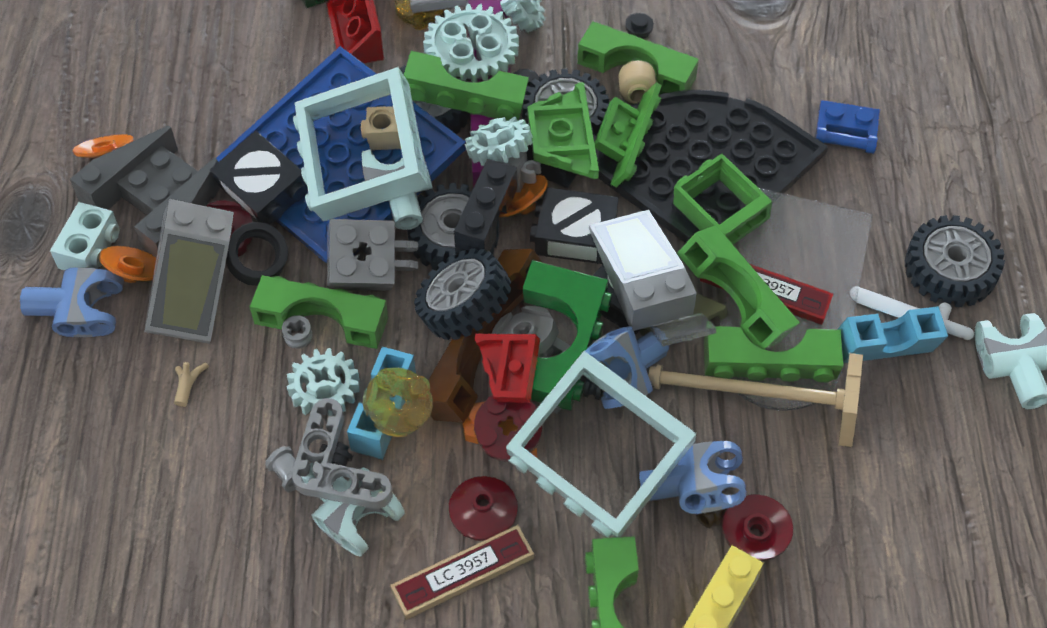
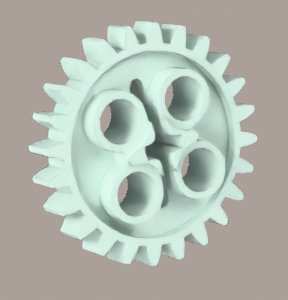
(489, 35)

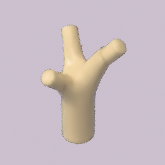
(186, 381)

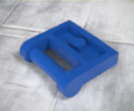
(848, 125)

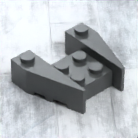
(146, 177)

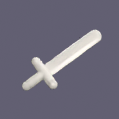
(899, 308)

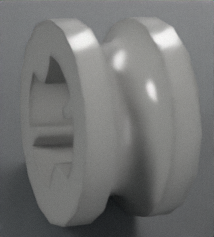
(298, 340)

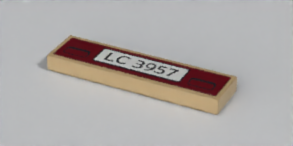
(462, 572)

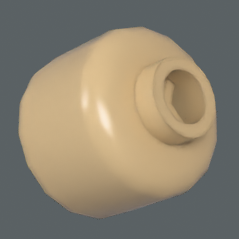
(635, 80)

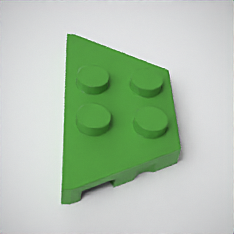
(564, 133)

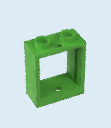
(720, 168)

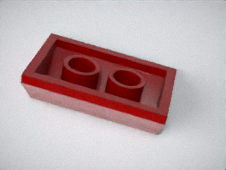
(356, 28)

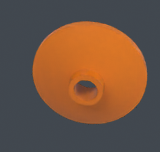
(102, 145)
(526, 200)
(128, 263)

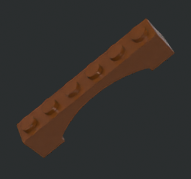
(455, 372)

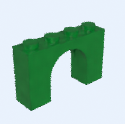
(582, 301)

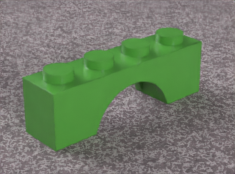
(607, 48)
(492, 98)
(763, 314)
(359, 315)
(734, 355)
(613, 570)

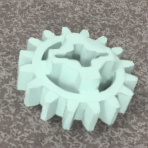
(525, 13)
(499, 140)
(323, 380)

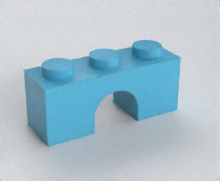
(911, 334)
(362, 433)

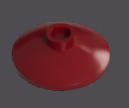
(762, 514)
(483, 521)

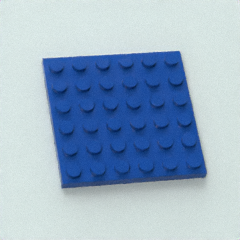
(342, 145)

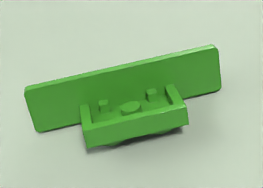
(624, 130)

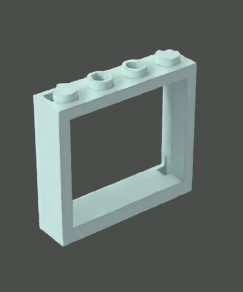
(375, 190)
(634, 401)

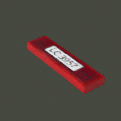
(797, 296)

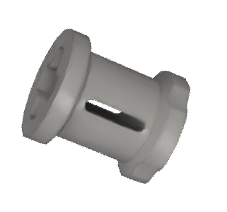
(282, 463)

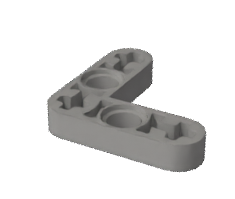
(326, 472)

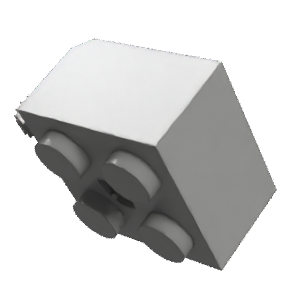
(379, 244)

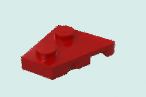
(510, 364)

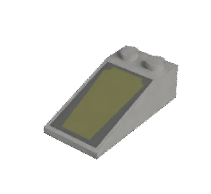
(644, 270)
(188, 271)

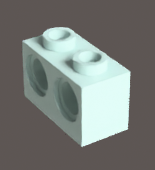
(84, 237)

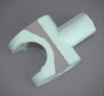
(405, 208)
(1017, 358)
(340, 519)

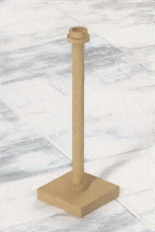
(843, 399)

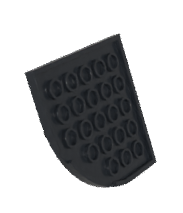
(699, 127)

